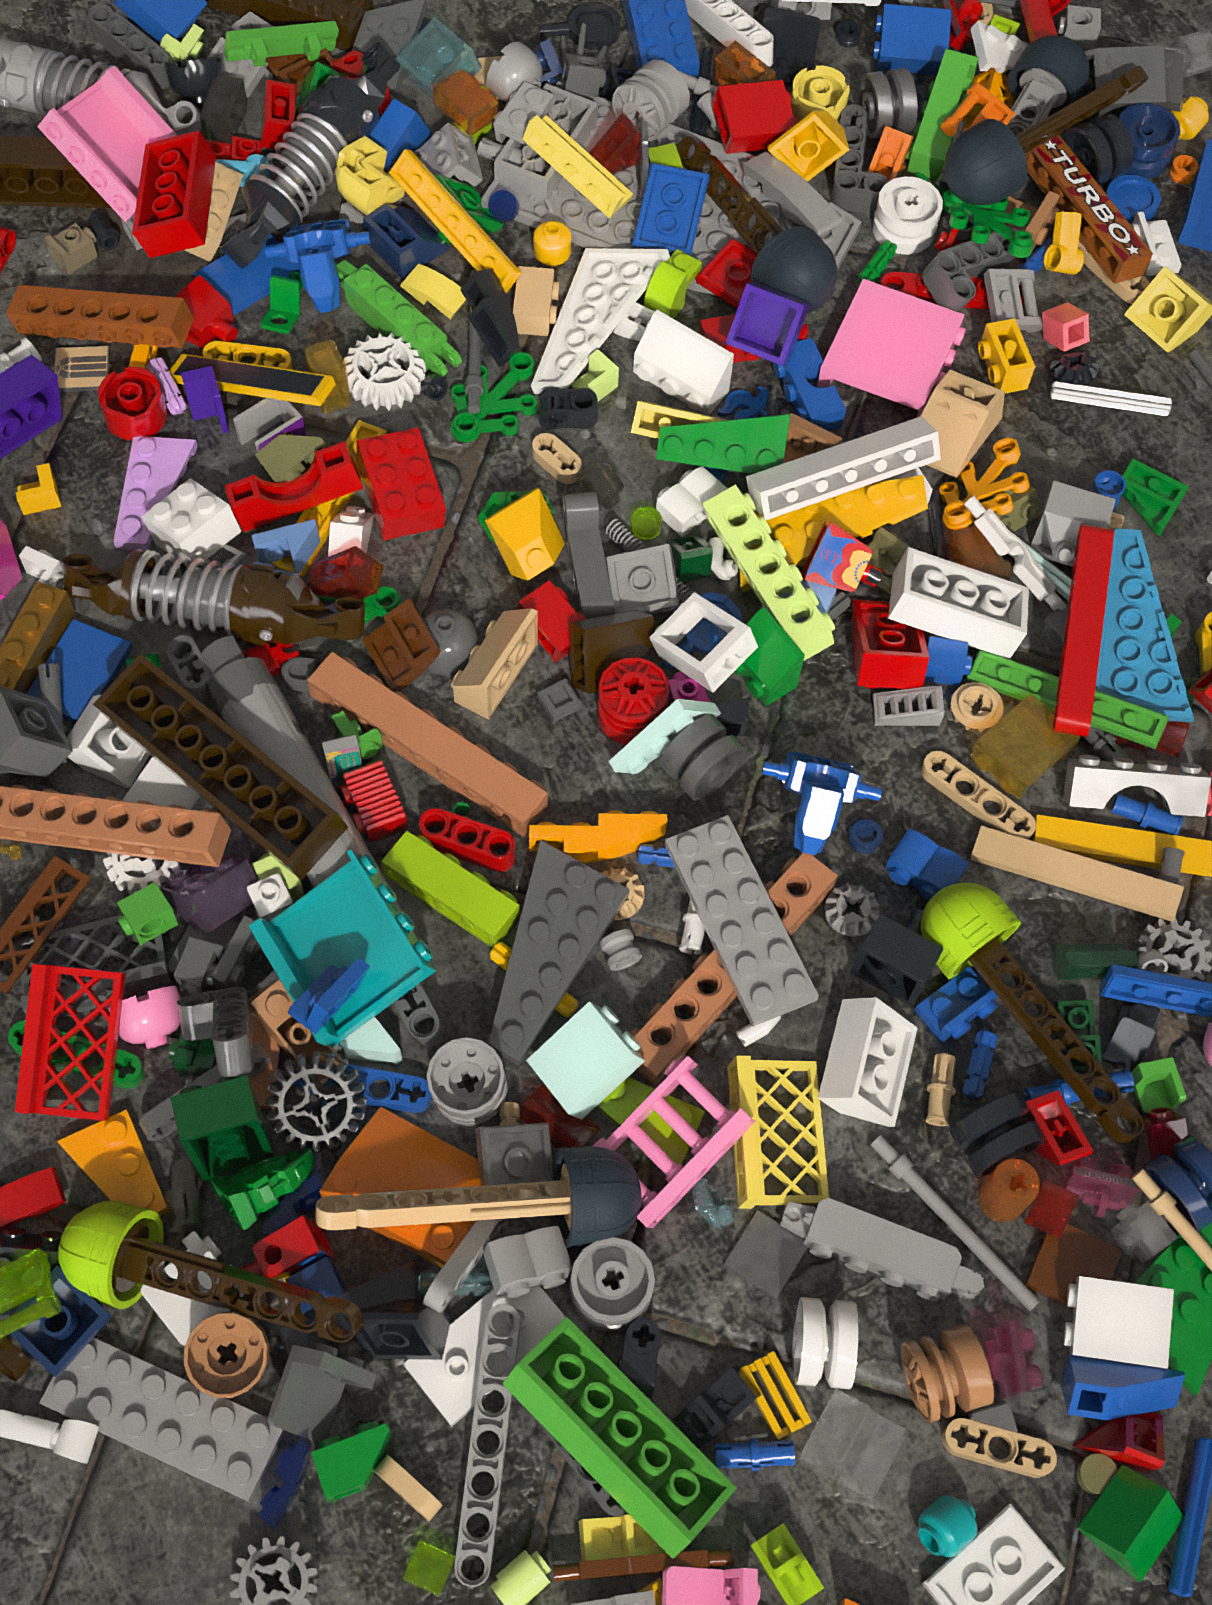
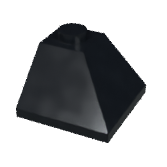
(404, 1330)

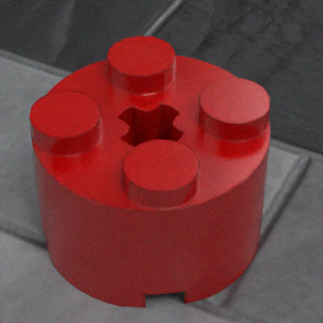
(132, 403)

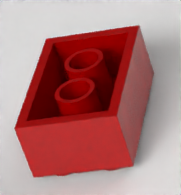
(400, 483)

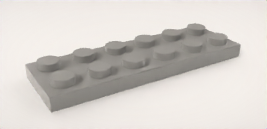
(741, 921)
(166, 1418)

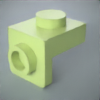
(187, 48)

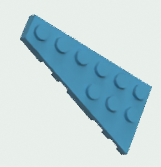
(1136, 643)

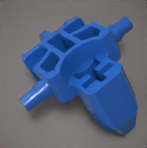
(315, 250)
(822, 789)

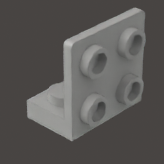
(450, 154)

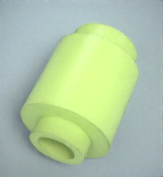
(521, 1579)

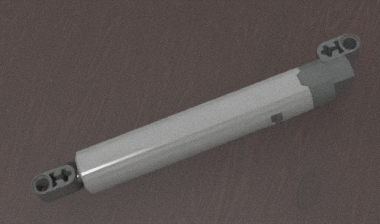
(259, 712)

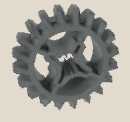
(301, 1106)

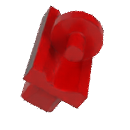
(963, 17)

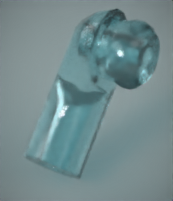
(707, 1209)

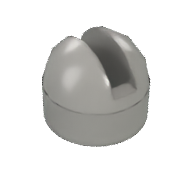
(1155, 956)

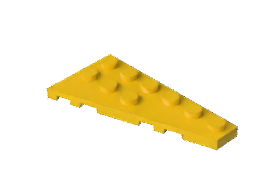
(853, 511)

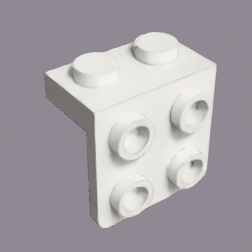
(180, 1313)

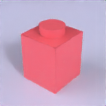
(1065, 326)

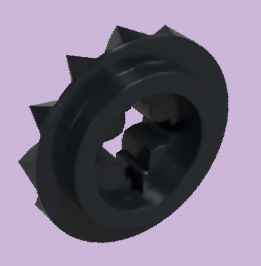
(1083, 368)

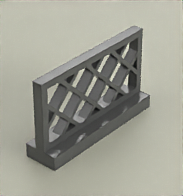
(137, 980)

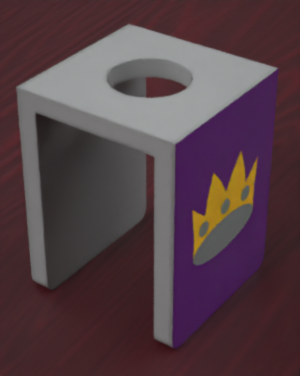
(264, 416)

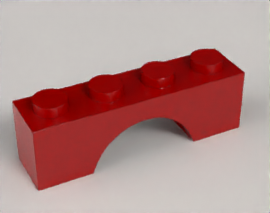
(263, 502)

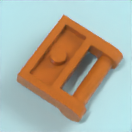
(992, 109)

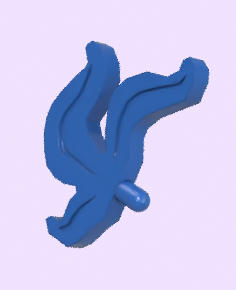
(744, 399)

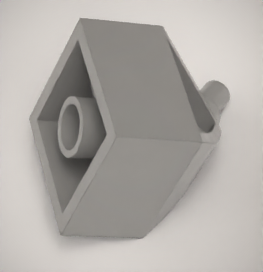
(1061, 519)

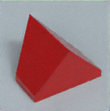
(1129, 1441)

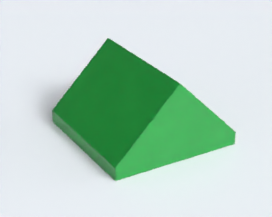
(1132, 1521)

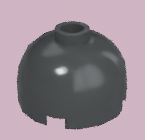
(455, 638)

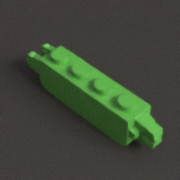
(391, 313)

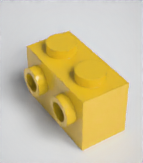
(1006, 356)

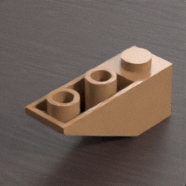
(271, 1009)

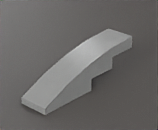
(797, 197)

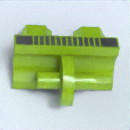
(786, 1566)

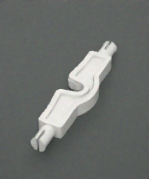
(1007, 542)

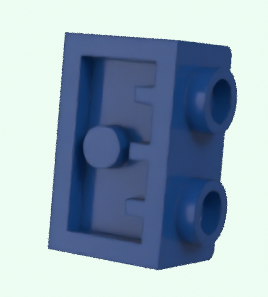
(328, 995)
(956, 1004)

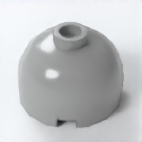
(512, 70)

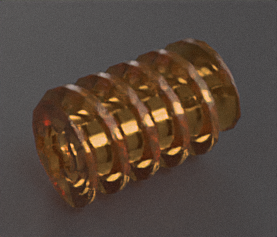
(1009, 1190)

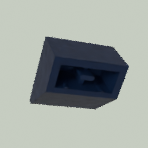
(402, 238)

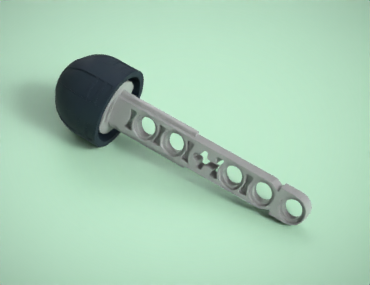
(1043, 81)

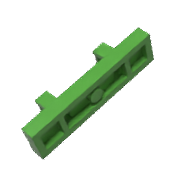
(280, 41)

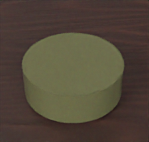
(1095, 1473)

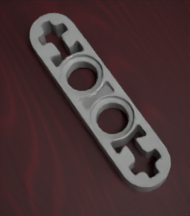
(461, 1263)

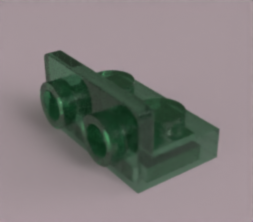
(1090, 960)

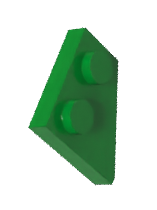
(1152, 494)

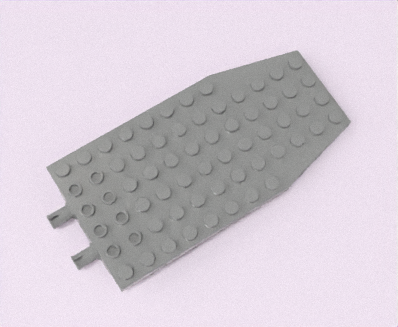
(549, 197)

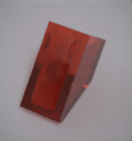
(346, 574)

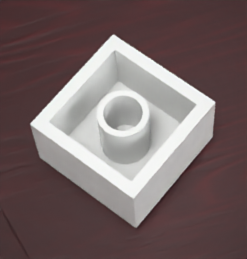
(191, 522)

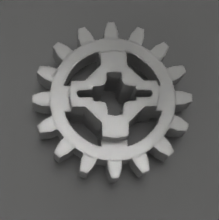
(1177, 942)
(284, 1565)

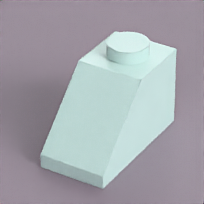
(370, 1044)

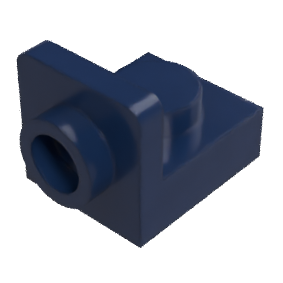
(549, 62)

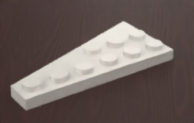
(596, 302)

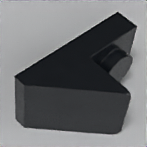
(1130, 1035)

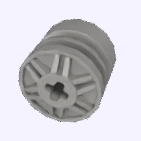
(652, 95)
(462, 1061)

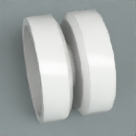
(907, 214)
(825, 1344)

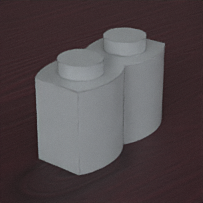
(527, 1261)

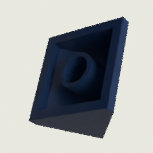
(63, 1336)

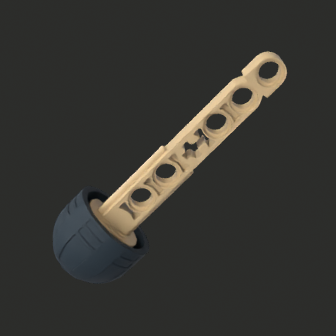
(591, 1195)

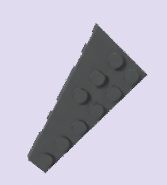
(557, 932)

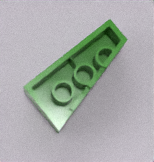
(945, 96)

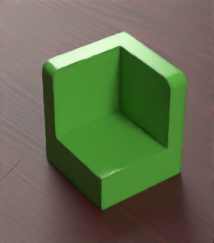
(1158, 1085)

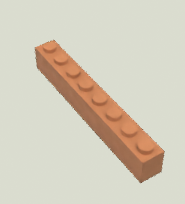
(429, 744)

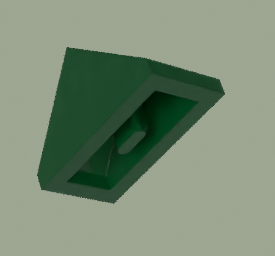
(691, 557)

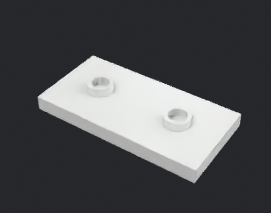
(454, 1379)

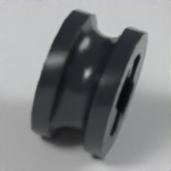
(848, 40)

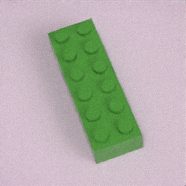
(619, 1437)

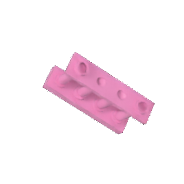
(705, 1150)

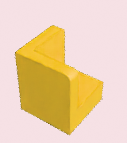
(41, 494)

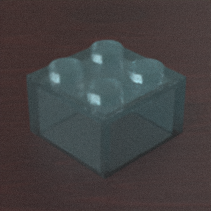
(435, 56)

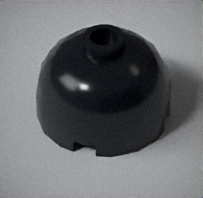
(193, 76)

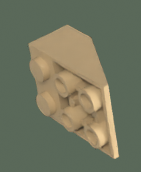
(964, 416)

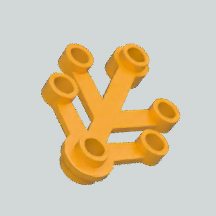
(1006, 454)

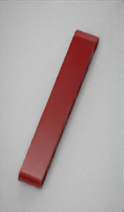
(1083, 630)

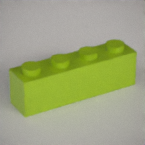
(451, 889)

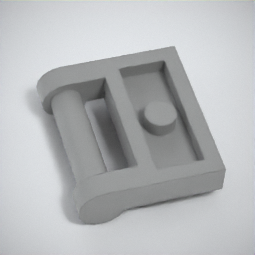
(1005, 297)

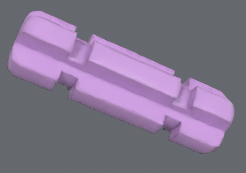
(176, 403)

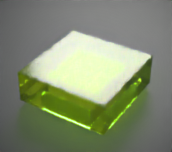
(429, 1568)

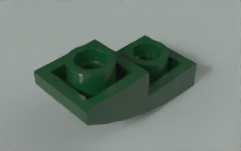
(1080, 1018)

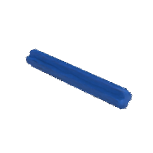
(1194, 1521)

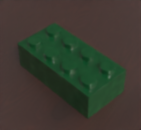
(222, 1126)

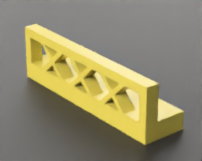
(576, 165)

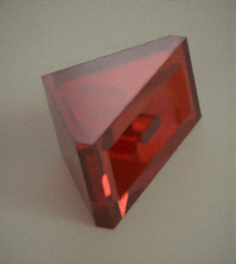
(618, 146)
(1051, 1208)

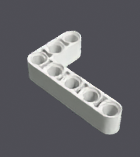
(730, 24)

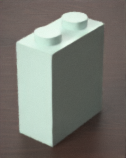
(586, 1059)

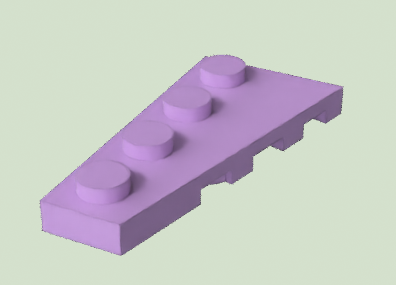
(151, 476)

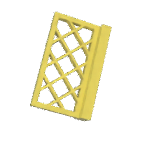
(747, 1149)

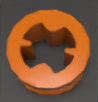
(1183, 169)

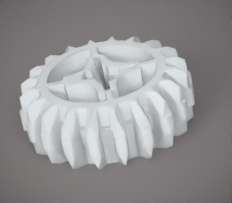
(387, 381)

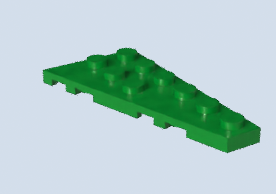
(1191, 1320)

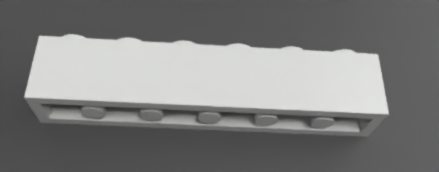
(843, 468)

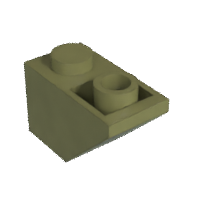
(289, 456)

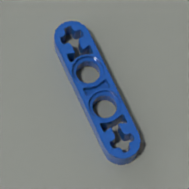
(369, 1075)

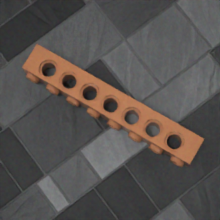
(67, 822)
(803, 873)

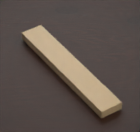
(1077, 873)

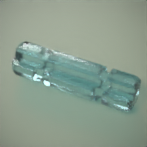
(479, 1284)

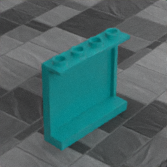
(335, 925)

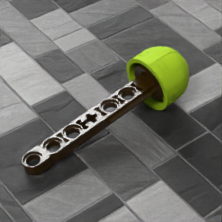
(971, 929)
(120, 1248)

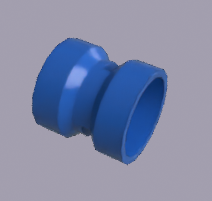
(1109, 484)

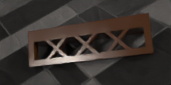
(24, 914)

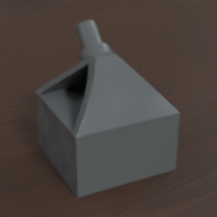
(29, 736)

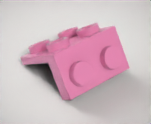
(710, 1586)

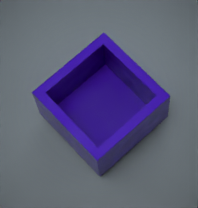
(767, 323)

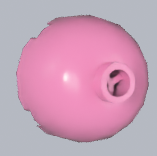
(150, 1017)

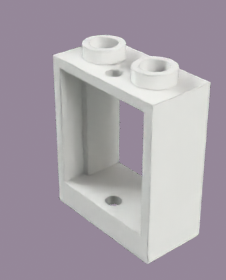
(713, 669)

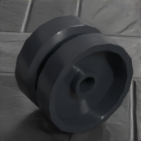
(1102, 147)
(997, 1134)

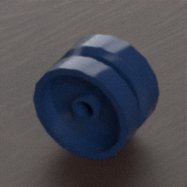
(1153, 136)
(1187, 1179)

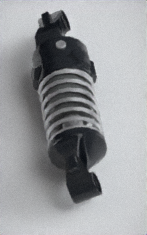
(327, 122)

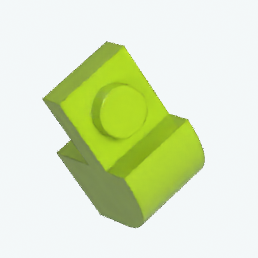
(669, 283)

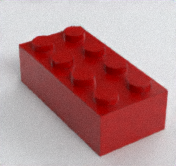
(174, 194)

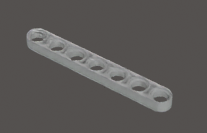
(490, 1463)

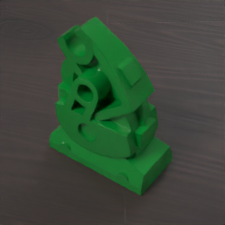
(259, 1185)

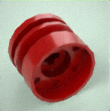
(625, 714)

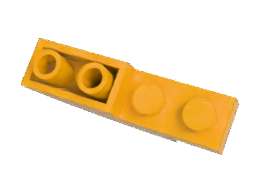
(612, 838)

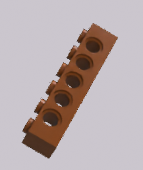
(100, 316)

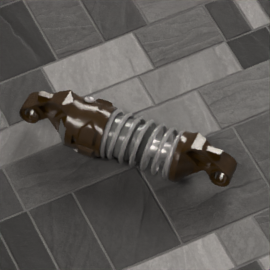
(244, 600)

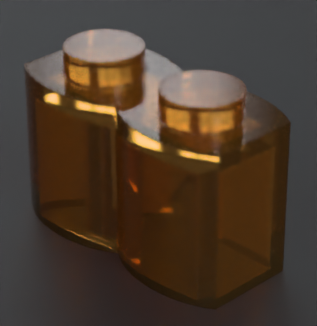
(465, 101)

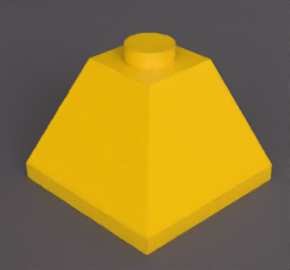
(811, 144)
(526, 535)

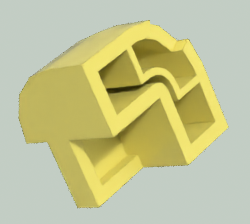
(362, 176)

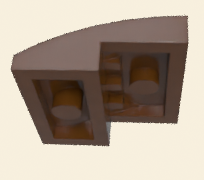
(295, 67)
(402, 646)

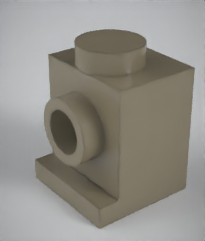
(72, 247)

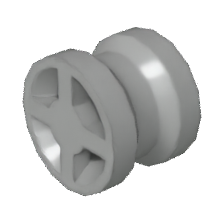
(620, 949)

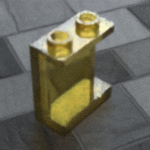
(1022, 746)

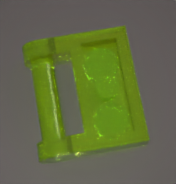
(21, 1282)

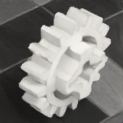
(126, 869)

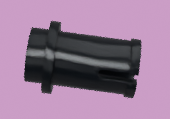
(106, 236)

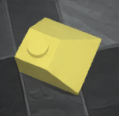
(1170, 310)

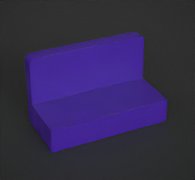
(204, 395)

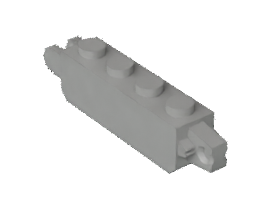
(882, 1248)

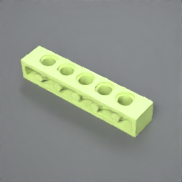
(732, 507)

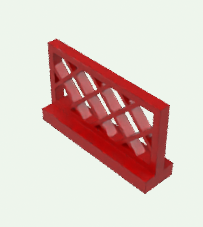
(39, 1042)

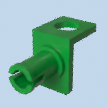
(283, 302)

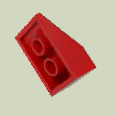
(886, 650)

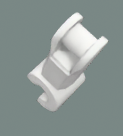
(71, 1439)

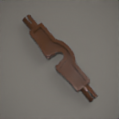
(641, 1564)

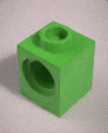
(146, 914)

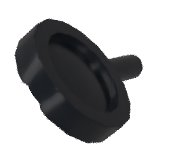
(601, 28)

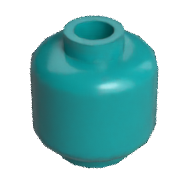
(947, 1526)

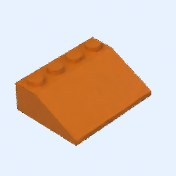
(403, 1157)

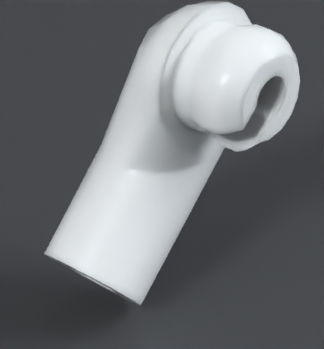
(723, 569)
(751, 1034)

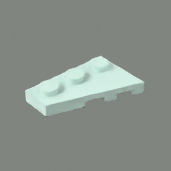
(659, 734)

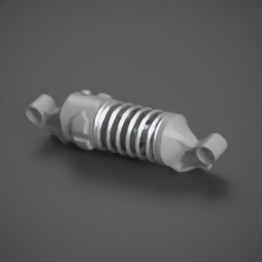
(45, 79)

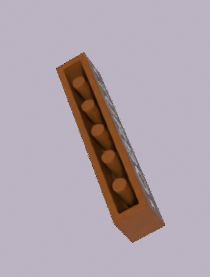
(1103, 227)

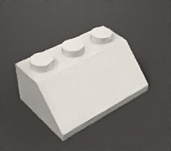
(683, 363)
(868, 1061)

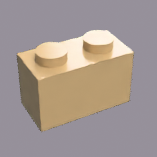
(534, 301)

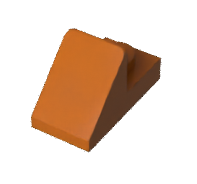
(891, 153)

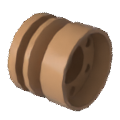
(203, 1354)
(947, 1373)

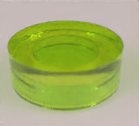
(646, 522)

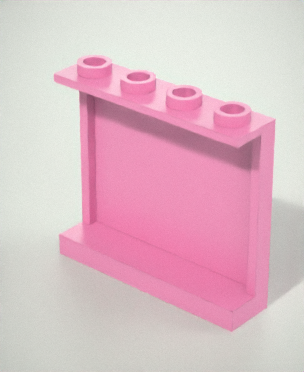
(106, 137)
(893, 345)

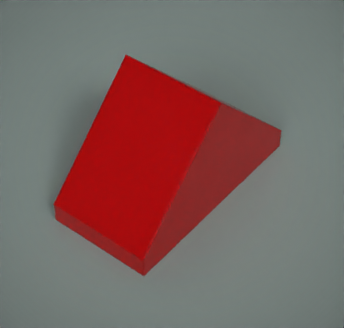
(1063, 1134)

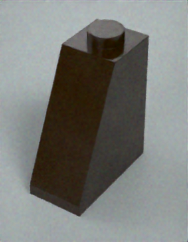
(604, 640)

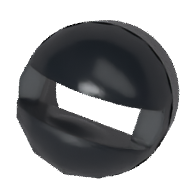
(437, 383)

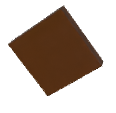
(1066, 1258)

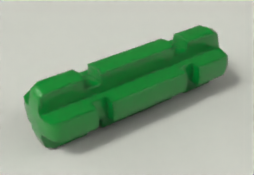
(878, 262)

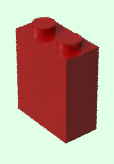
(752, 115)

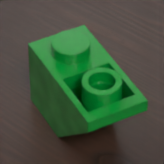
(350, 1463)

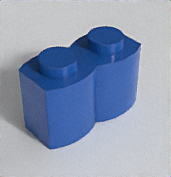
(924, 865)

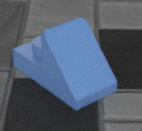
(293, 540)

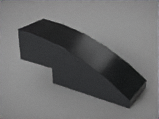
(492, 315)

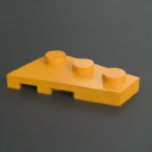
(117, 1162)

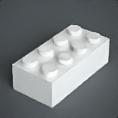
(959, 603)

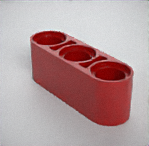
(478, 852)

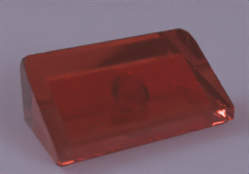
(563, 1128)

